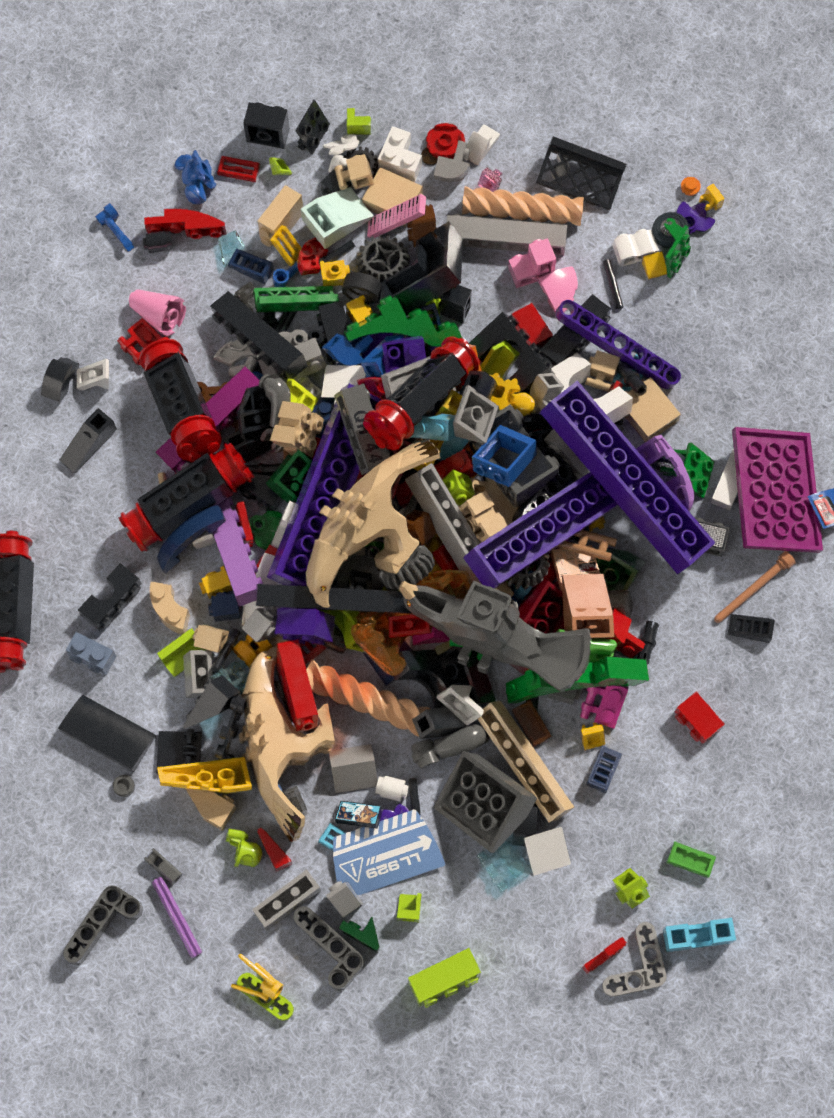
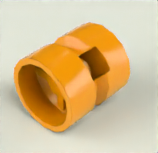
(247, 653)

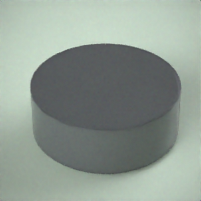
(123, 785)

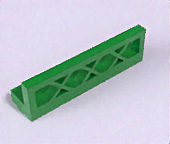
(293, 302)

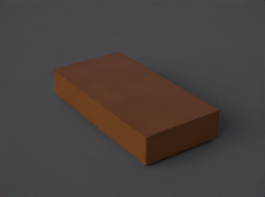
(531, 723)

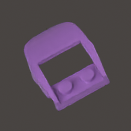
(680, 485)

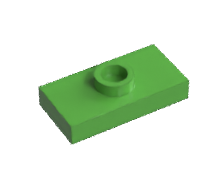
(691, 859)

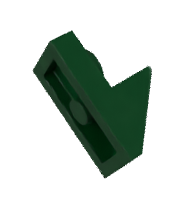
(367, 937)

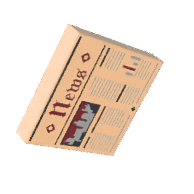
(572, 563)

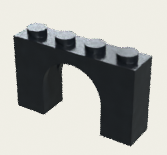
(506, 329)
(427, 670)

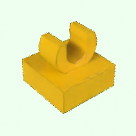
(714, 198)
(592, 736)

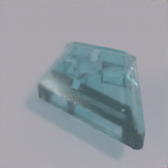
(228, 245)

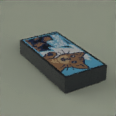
(359, 814)

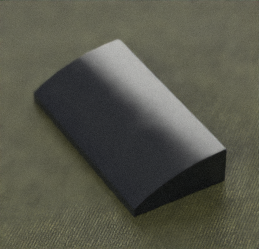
(107, 733)

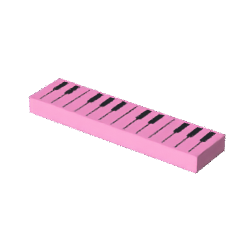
(397, 216)

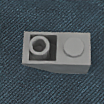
(344, 898)

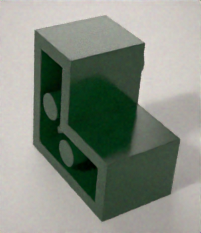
(288, 476)

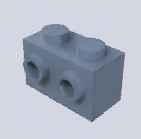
(91, 653)

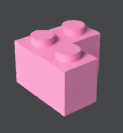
(531, 266)

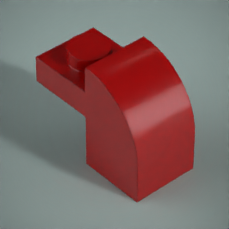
(626, 642)

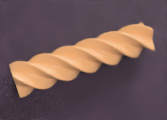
(522, 205)
(363, 697)

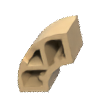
(168, 611)

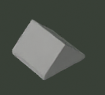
(474, 416)
(353, 768)

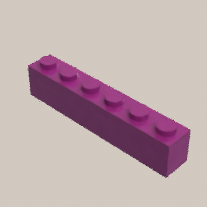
(223, 409)

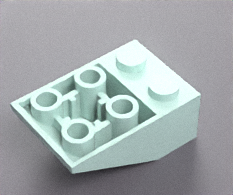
(335, 216)

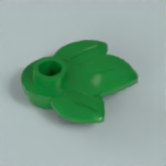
(265, 534)

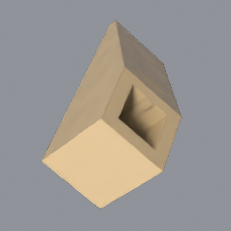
(212, 807)

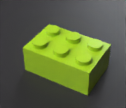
(444, 978)

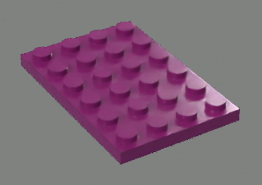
(773, 490)

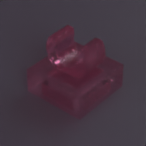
(490, 179)

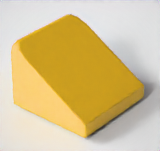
(654, 265)

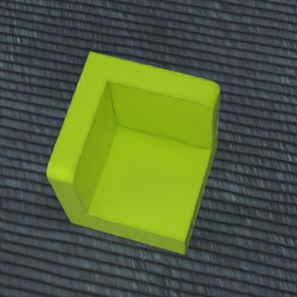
(358, 124)
(409, 907)

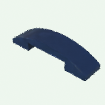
(186, 533)

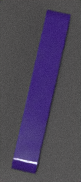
(607, 344)

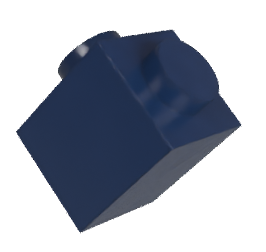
(224, 607)

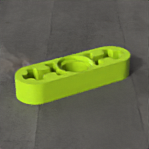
(255, 981)

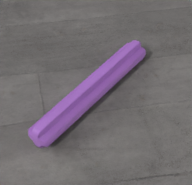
(176, 917)

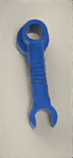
(107, 217)
(281, 276)

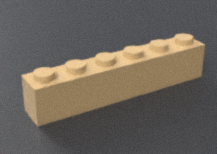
(525, 761)

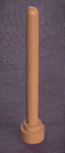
(784, 561)

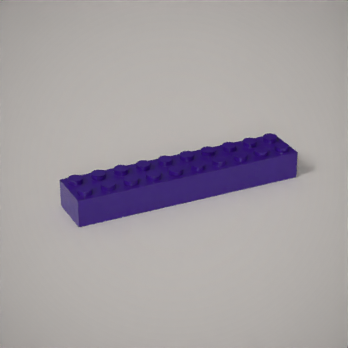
(330, 470)
(627, 477)
(539, 531)

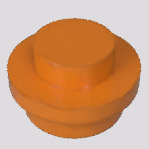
(690, 186)

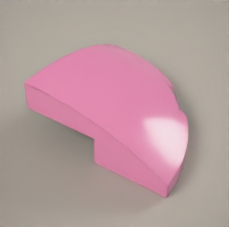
(559, 286)

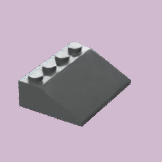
(484, 801)

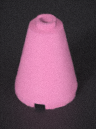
(158, 309)

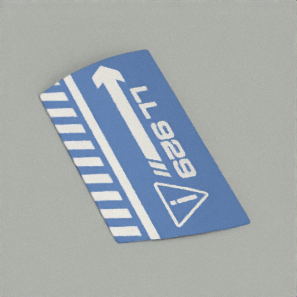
(385, 855)

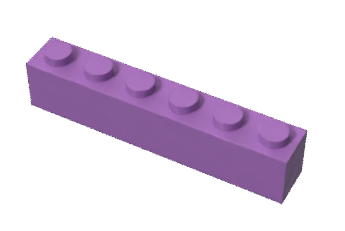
(236, 556)

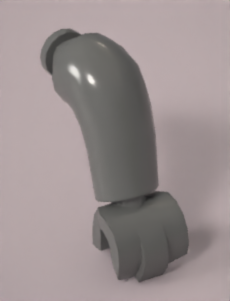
(277, 392)
(451, 745)

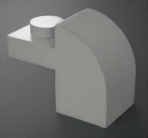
(453, 169)
(545, 389)

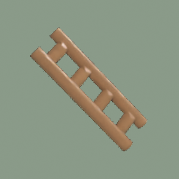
(581, 547)

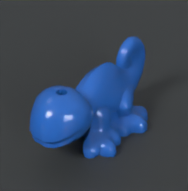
(194, 175)

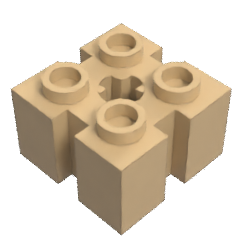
(297, 428)
(482, 517)

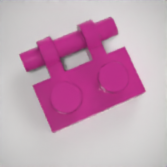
(610, 705)

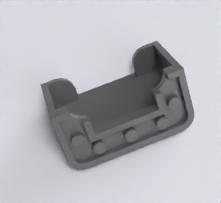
(537, 472)

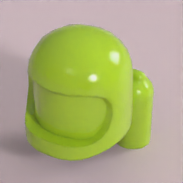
(246, 852)

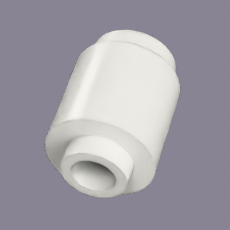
(392, 788)

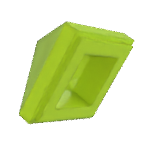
(279, 167)

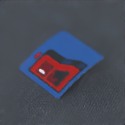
(824, 506)

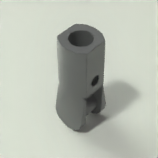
(165, 869)

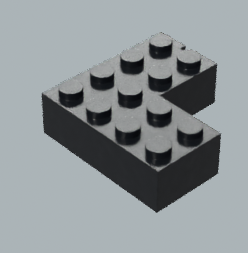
(433, 272)

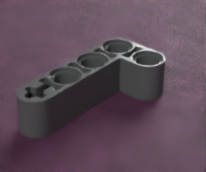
(100, 926)
(326, 943)

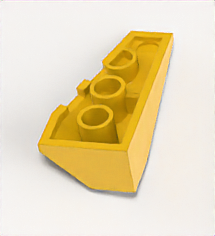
(211, 776)

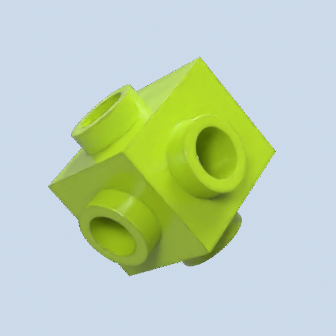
(459, 486)
(632, 893)

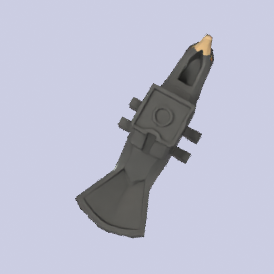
(493, 628)

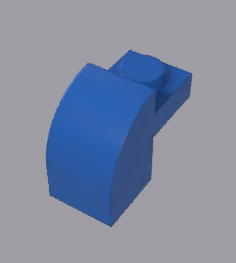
(347, 352)

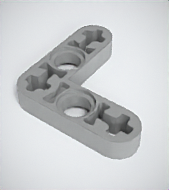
(643, 974)

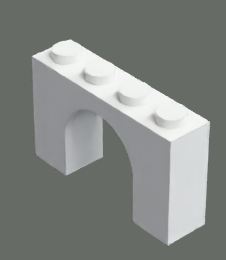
(576, 368)

